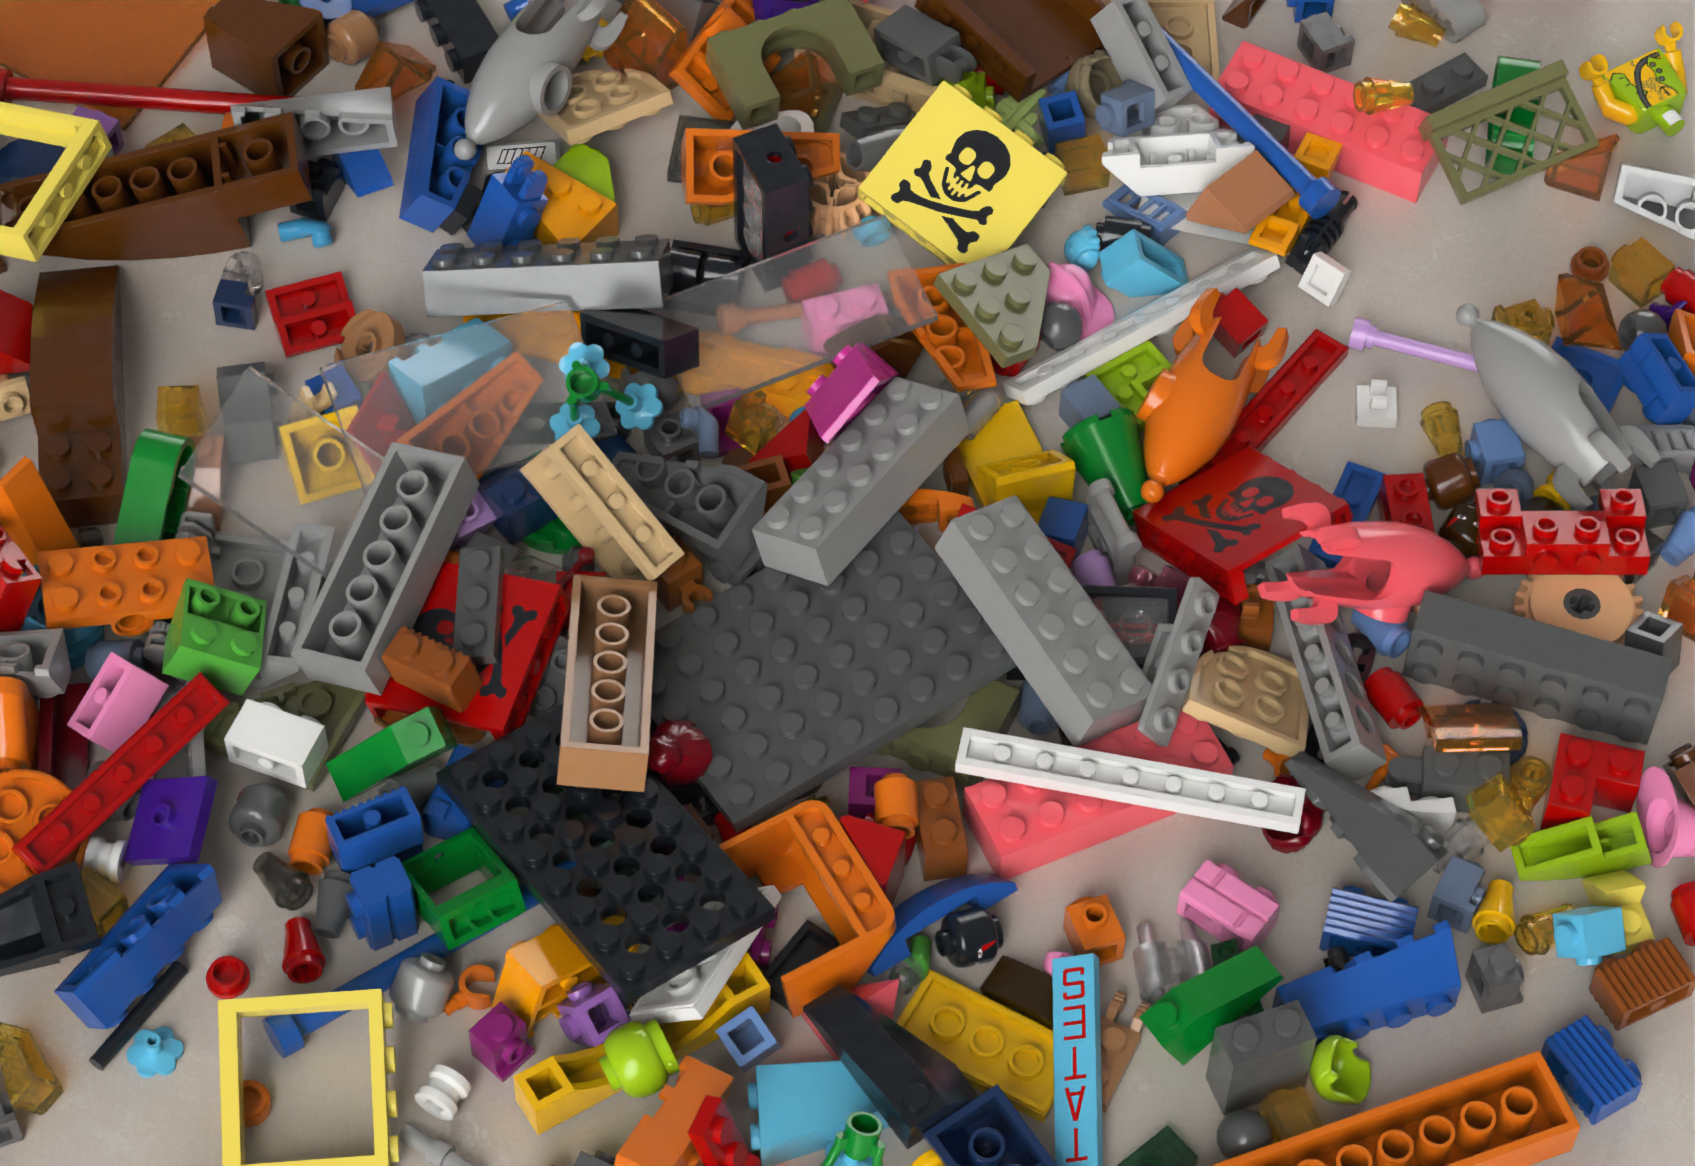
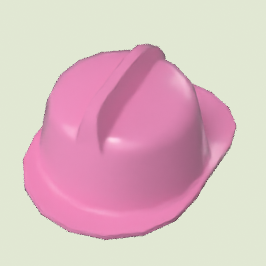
(1073, 286)
(1664, 818)

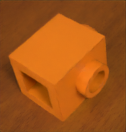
(1094, 929)

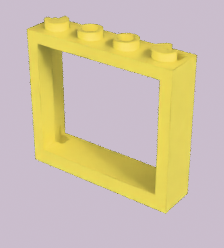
(84, 153)
(382, 1062)

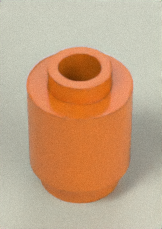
(897, 803)
(310, 843)

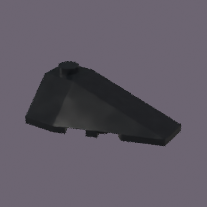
(894, 1068)

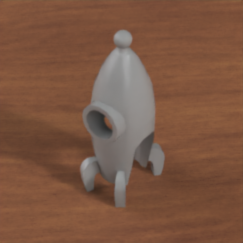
(532, 68)
(1553, 409)

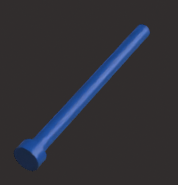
(1317, 195)
(288, 1031)

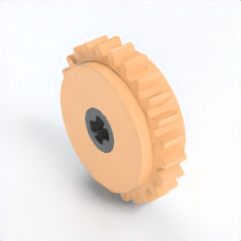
(1580, 603)

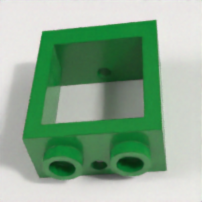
(474, 909)

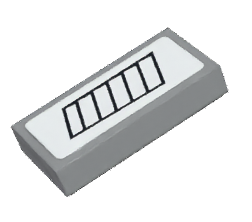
(501, 155)

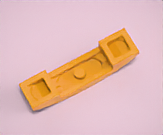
(1281, 228)

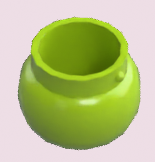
(638, 1058)

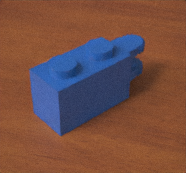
(510, 205)

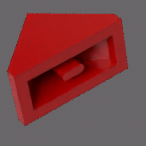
(796, 443)

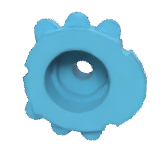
(1083, 248)

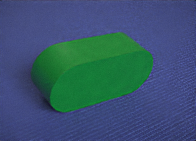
(1506, 70)
(153, 491)

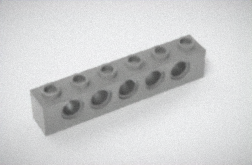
(1329, 678)

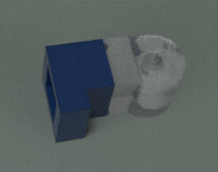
(236, 292)

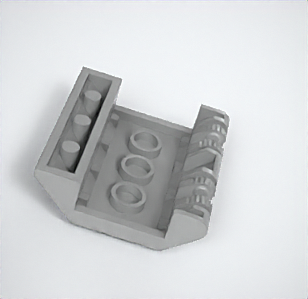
(259, 571)

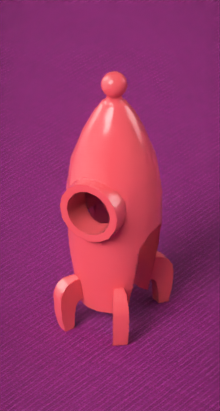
(1380, 572)

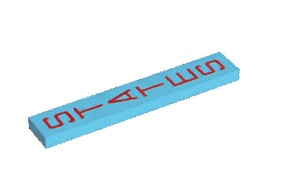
(1077, 1061)

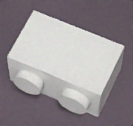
(276, 742)

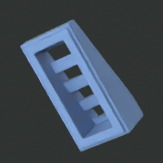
(1160, 230)

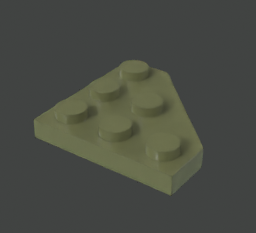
(1000, 301)
(326, 702)

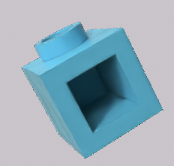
(1589, 933)

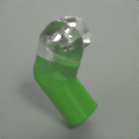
(913, 968)

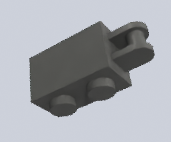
(922, 47)
(1447, 773)

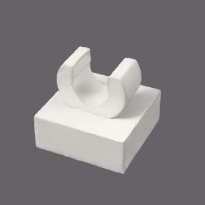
(1324, 278)
(1376, 405)

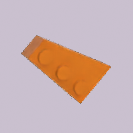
(664, 1137)

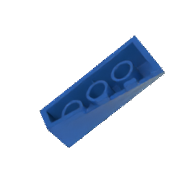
(433, 171)
(141, 944)
(1380, 990)

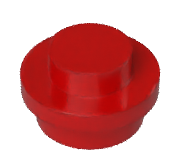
(228, 977)

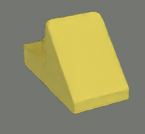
(1623, 891)

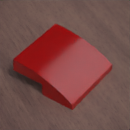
(310, 313)

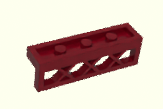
(60, 748)

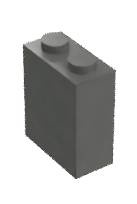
(1260, 1056)

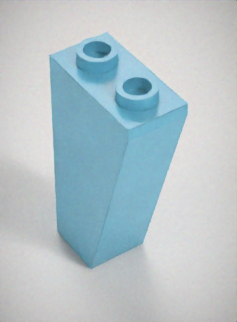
(802, 1108)

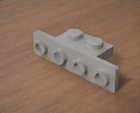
(1174, 659)

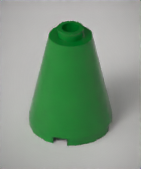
(1111, 452)

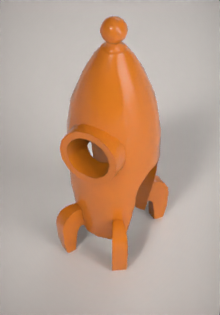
(1192, 409)

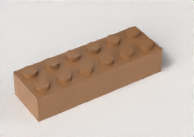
(608, 684)

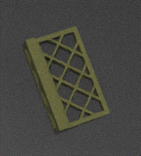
(1495, 102)

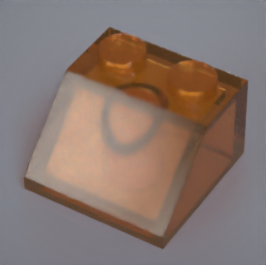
(648, 42)

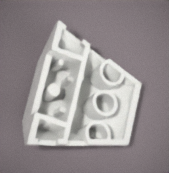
(1176, 154)

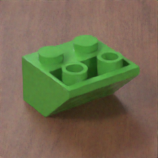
(215, 635)

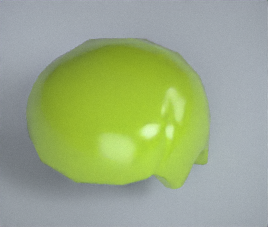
(1339, 1073)

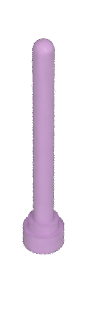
(1367, 336)

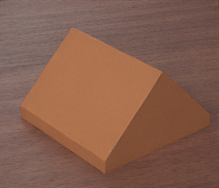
(1241, 196)

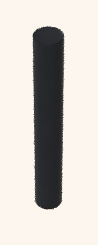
(138, 1015)

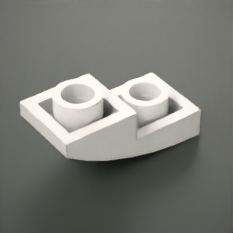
(1429, 810)

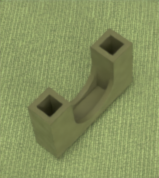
(825, 28)
(936, 748)

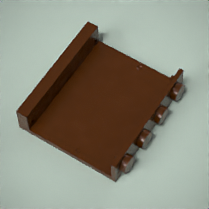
(1021, 40)

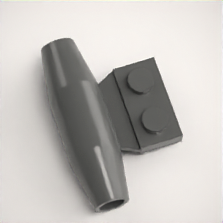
(875, 132)

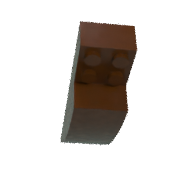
(178, 194)
(80, 392)

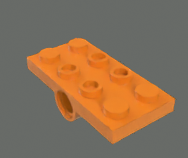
(692, 70)
(120, 583)

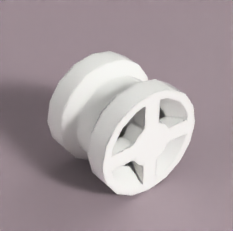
(107, 858)
(442, 1092)

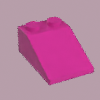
(847, 390)

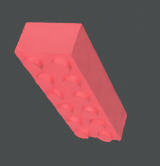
(1376, 148)
(1033, 825)

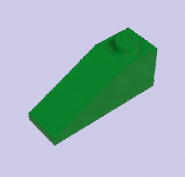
(391, 752)
(1192, 1010)

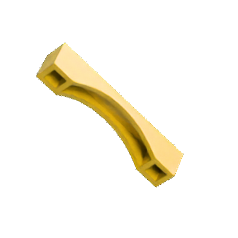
(575, 1081)

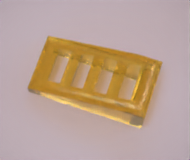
(26, 1071)

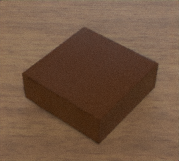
(955, 473)

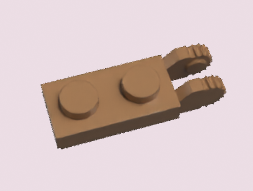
(1118, 1045)

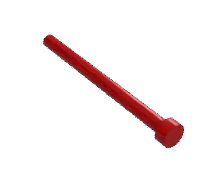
(123, 95)

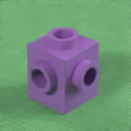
(604, 1015)

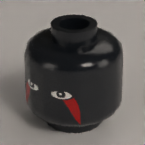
(969, 937)

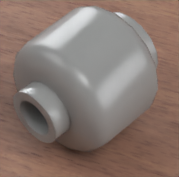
(421, 987)

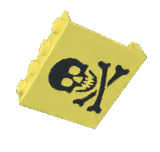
(961, 179)

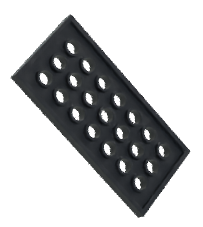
(620, 895)

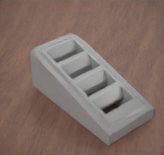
(1673, 444)

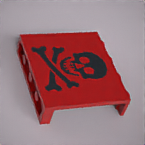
(1230, 519)
(529, 631)

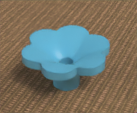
(155, 1052)

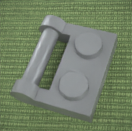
(1110, 531)

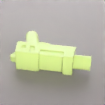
(1022, 115)

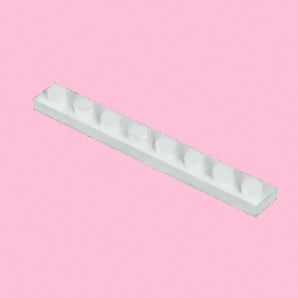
(1134, 329)
(1130, 780)

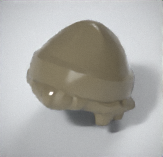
(1090, 78)

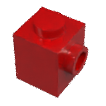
(1240, 322)

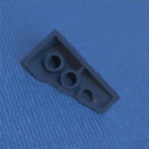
(518, 504)
(987, 1134)

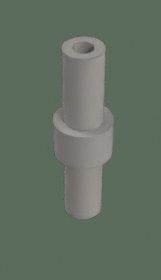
(436, 1152)

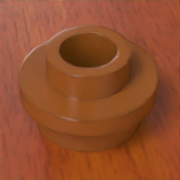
(1590, 264)

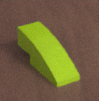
(1582, 849)

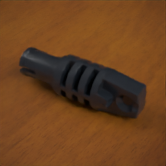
(1321, 234)

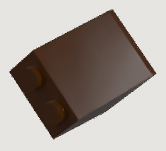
(266, 44)

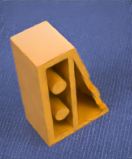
(572, 208)
(542, 972)

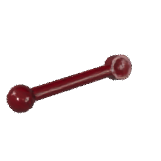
(586, 556)

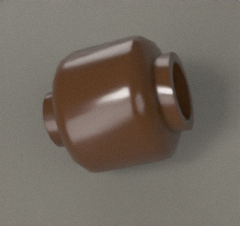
(1450, 480)

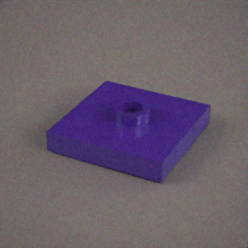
(171, 821)

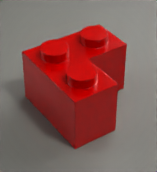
(1588, 775)

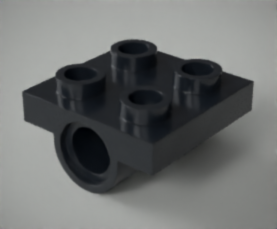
(701, 263)

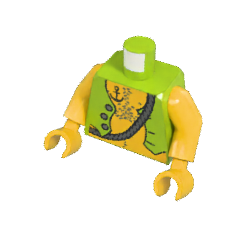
(1643, 90)

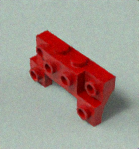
(1562, 541)

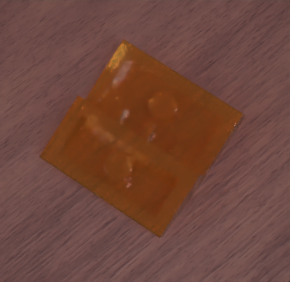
(1472, 727)

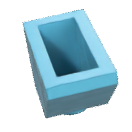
(1141, 266)

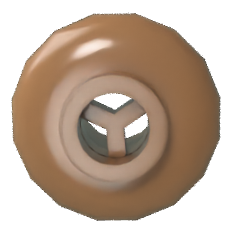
(352, 37)

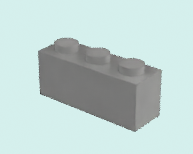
(1141, 50)

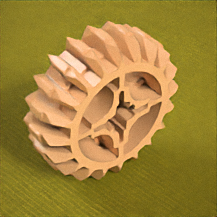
(844, 208)

